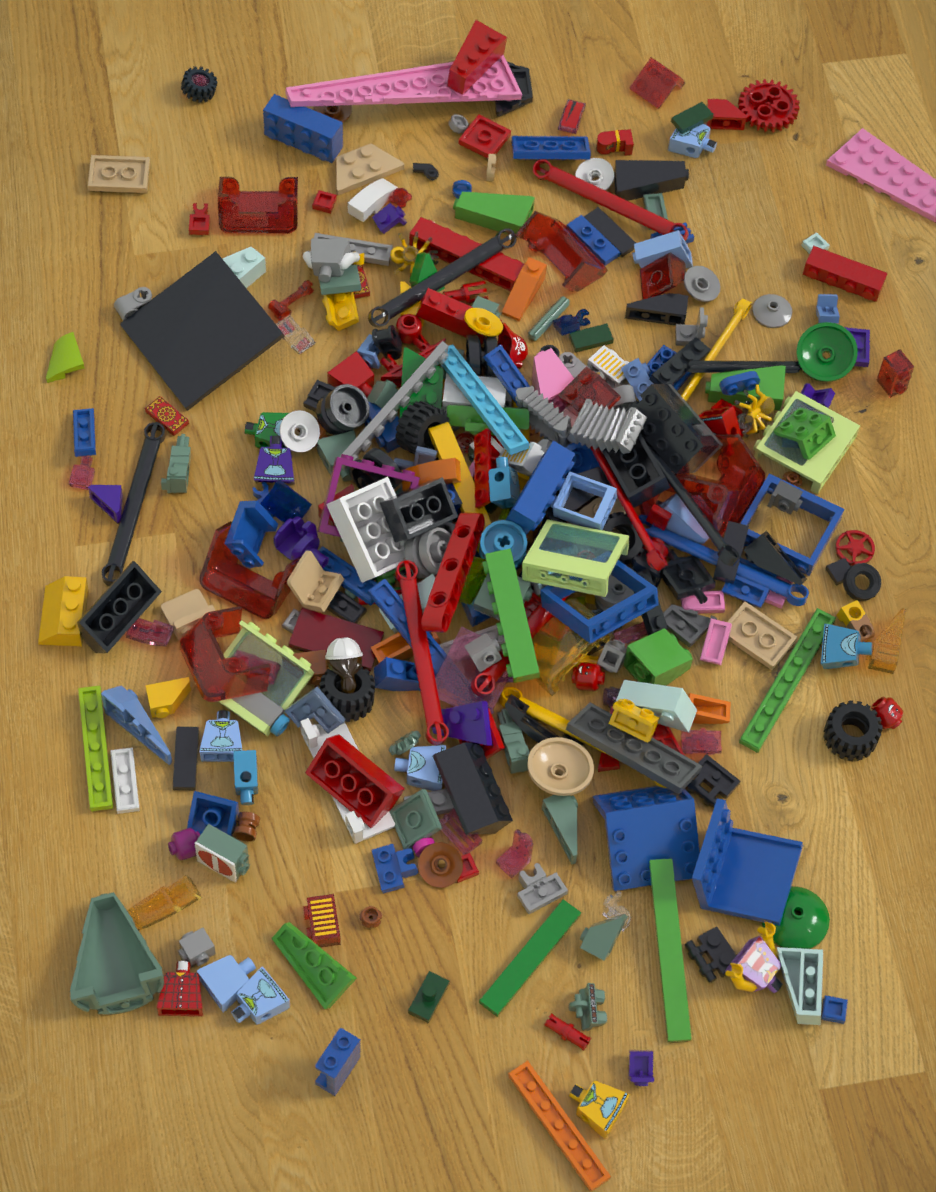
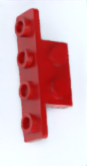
(483, 463)

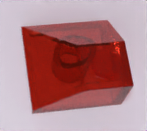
(661, 275)

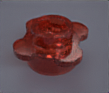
(400, 193)

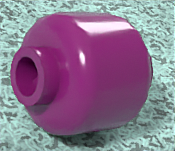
(183, 843)

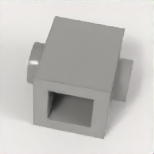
(484, 651)
(612, 656)
(196, 947)

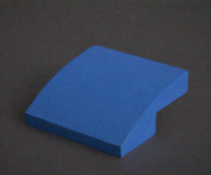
(748, 590)

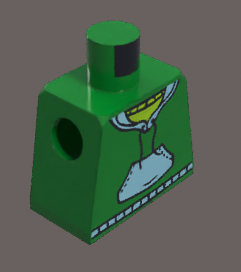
(267, 426)

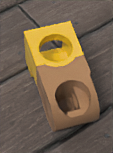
(856, 619)

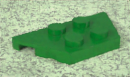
(432, 388)

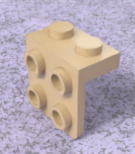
(312, 584)
(185, 611)

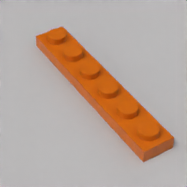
(559, 1126)

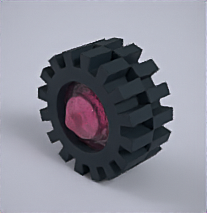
(199, 84)

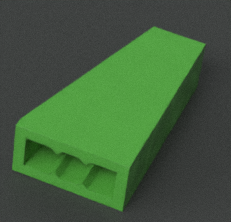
(494, 210)
(770, 384)

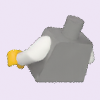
(331, 257)

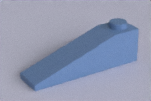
(127, 711)

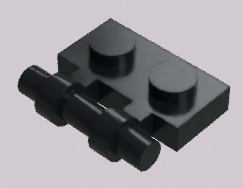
(717, 778)
(717, 950)

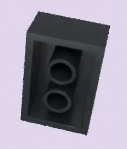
(637, 472)
(418, 510)

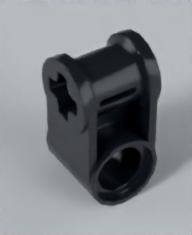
(388, 342)

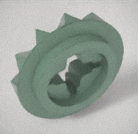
(405, 743)

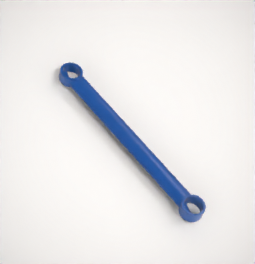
(745, 571)

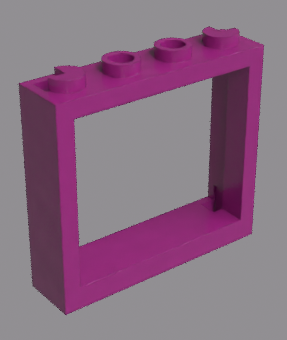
(364, 465)

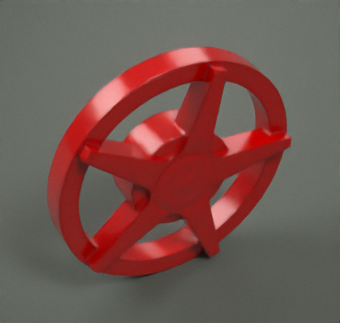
(855, 547)

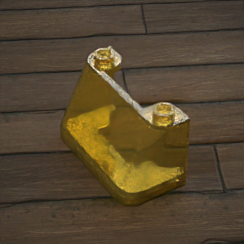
(561, 648)

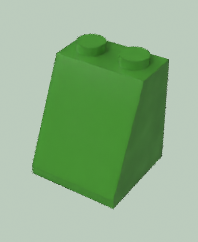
(657, 658)

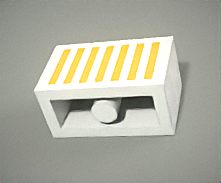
(610, 365)
(526, 460)

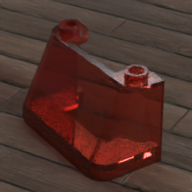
(258, 210)

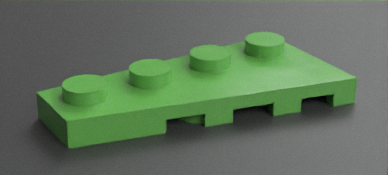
(317, 969)

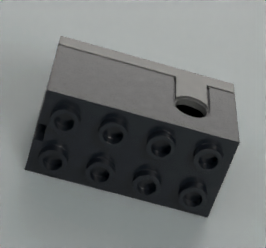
(675, 429)

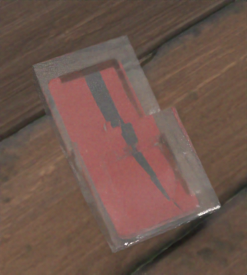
(295, 337)

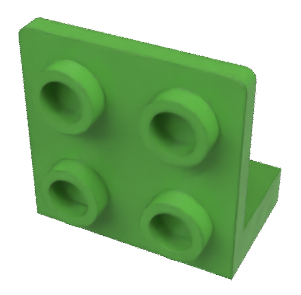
(808, 429)

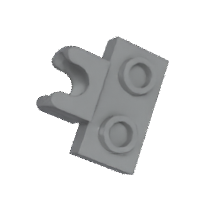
(540, 889)

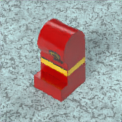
(615, 142)

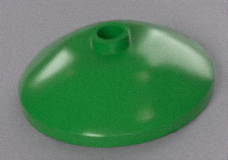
(829, 339)
(803, 930)

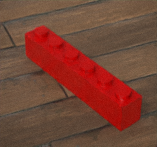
(451, 246)

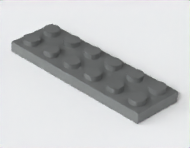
(649, 758)

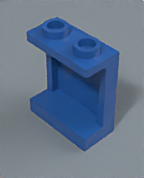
(248, 532)
(338, 1061)

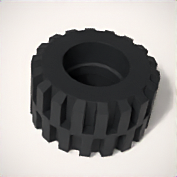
(414, 425)
(623, 524)
(350, 705)
(855, 715)

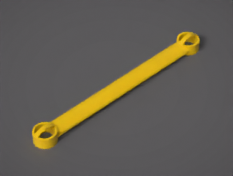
(740, 313)
(544, 715)

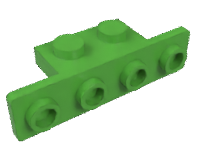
(469, 418)

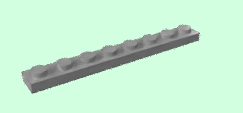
(399, 400)

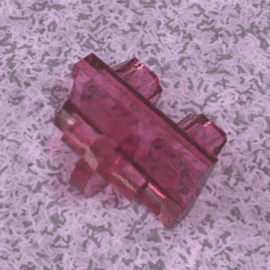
(701, 741)

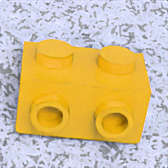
(633, 720)

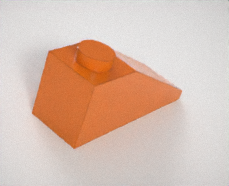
(525, 288)

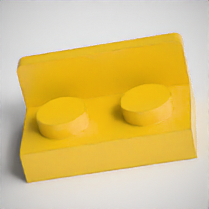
(341, 310)

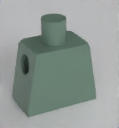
(333, 447)

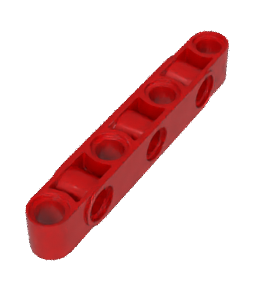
(453, 572)

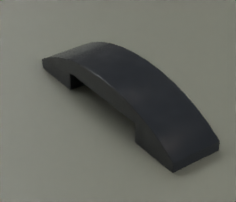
(535, 730)

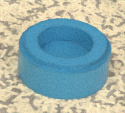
(280, 725)

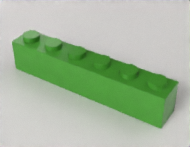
(512, 616)

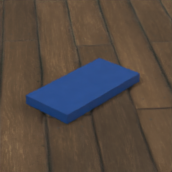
(550, 147)

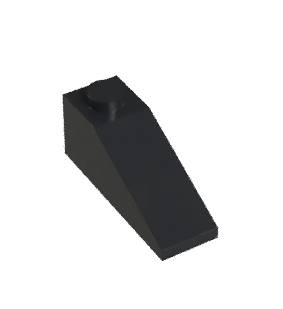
(662, 309)
(771, 557)

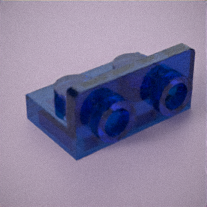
(285, 502)

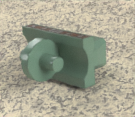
(586, 1007)

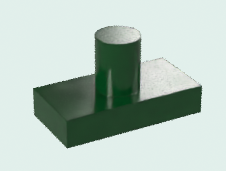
(428, 997)

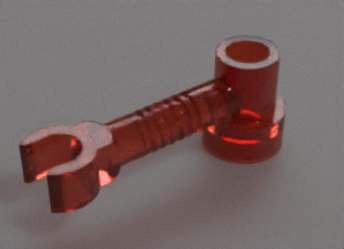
(281, 309)

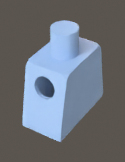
(224, 979)

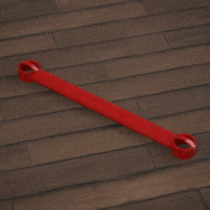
(607, 199)
(654, 556)
(421, 653)
(493, 673)

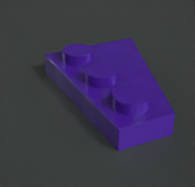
(468, 722)

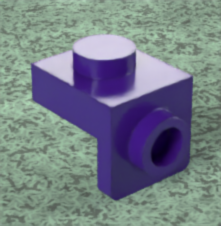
(389, 217)
(821, 396)
(641, 1067)

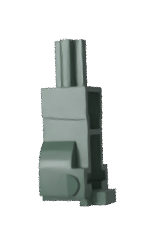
(178, 467)
(514, 743)

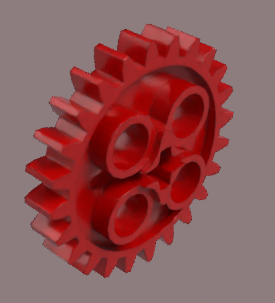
(769, 105)

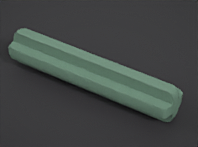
(546, 321)

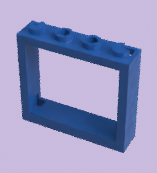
(811, 504)
(612, 617)

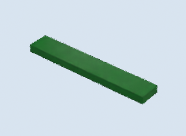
(530, 958)

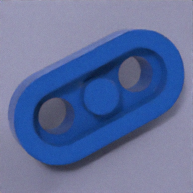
(739, 382)

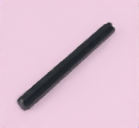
(699, 366)

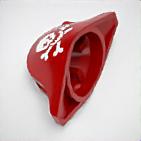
(513, 345)

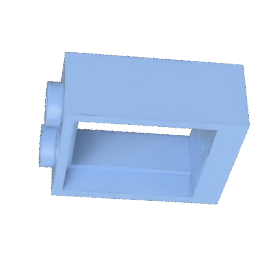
(591, 486)

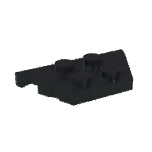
(523, 79)

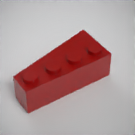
(478, 53)

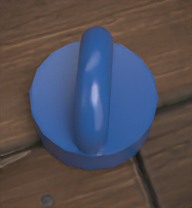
(461, 186)

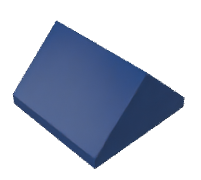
(214, 811)

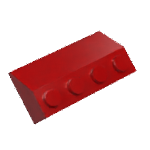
(354, 780)

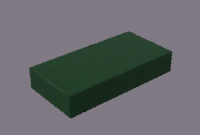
(692, 117)
(591, 337)

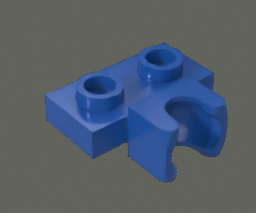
(392, 867)

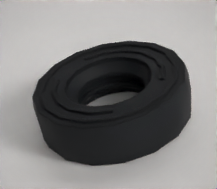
(873, 577)

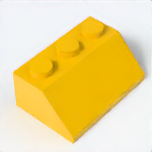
(62, 608)

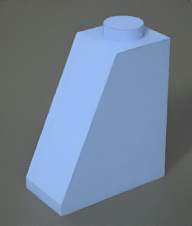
(657, 247)
(682, 520)

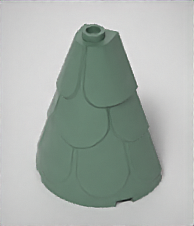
(113, 961)

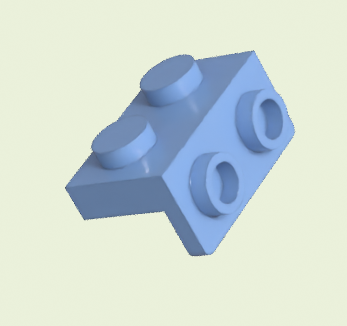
(637, 376)

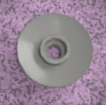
(701, 283)
(769, 316)

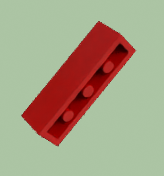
(844, 273)
(445, 313)

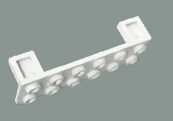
(314, 737)

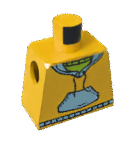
(599, 1106)

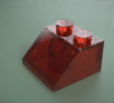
(588, 386)

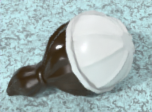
(345, 660)

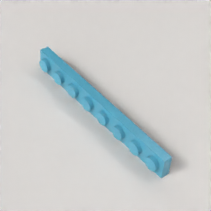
(484, 402)

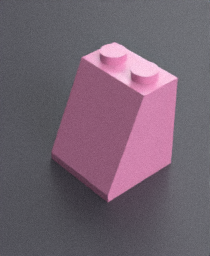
(550, 377)

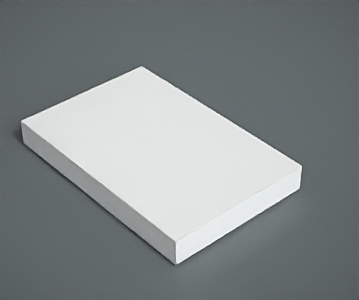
(454, 396)

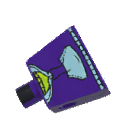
(274, 463)

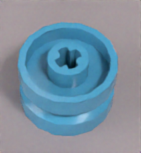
(502, 536)

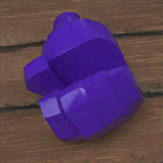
(297, 537)

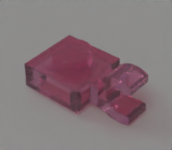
(82, 474)

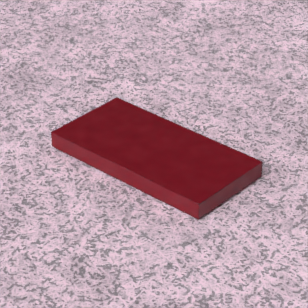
(317, 631)

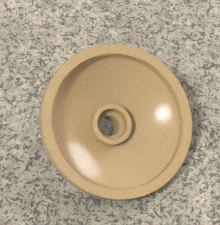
(563, 758)

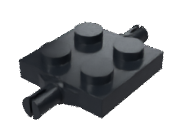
(687, 577)

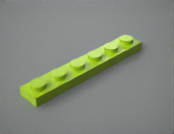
(95, 748)

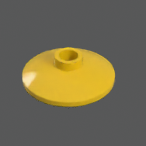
(483, 321)

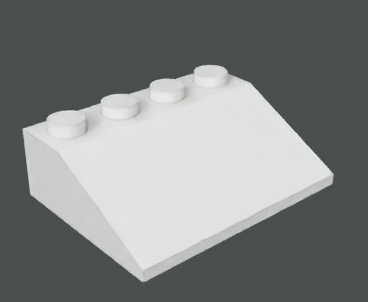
(366, 530)

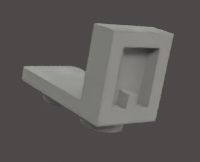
(686, 333)

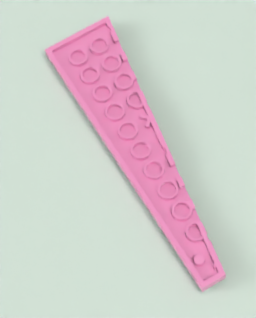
(410, 85)
(887, 172)

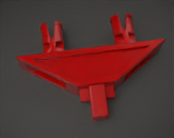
(395, 371)

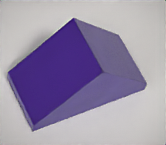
(109, 499)

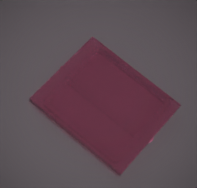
(458, 672)

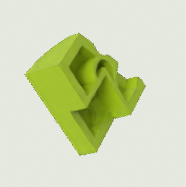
(64, 358)

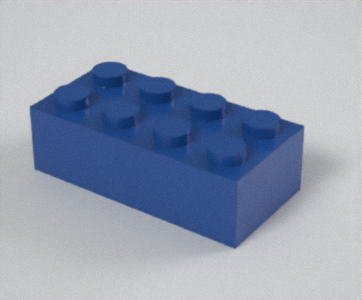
(303, 129)
(541, 487)

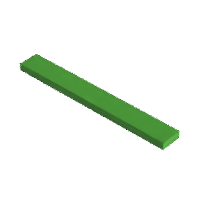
(786, 681)
(670, 950)

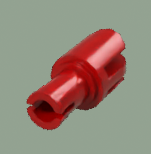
(463, 293)

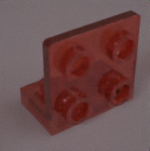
(656, 83)

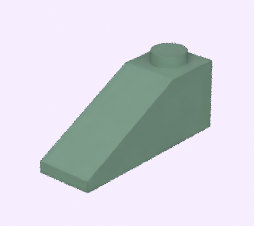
(562, 816)

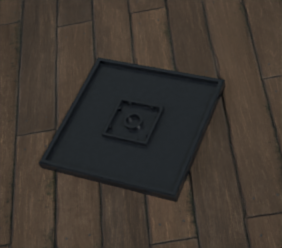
(202, 330)

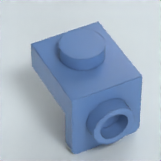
(827, 308)
(369, 352)

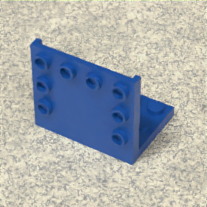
(648, 827)
(744, 870)

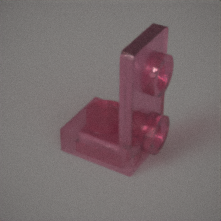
(517, 855)

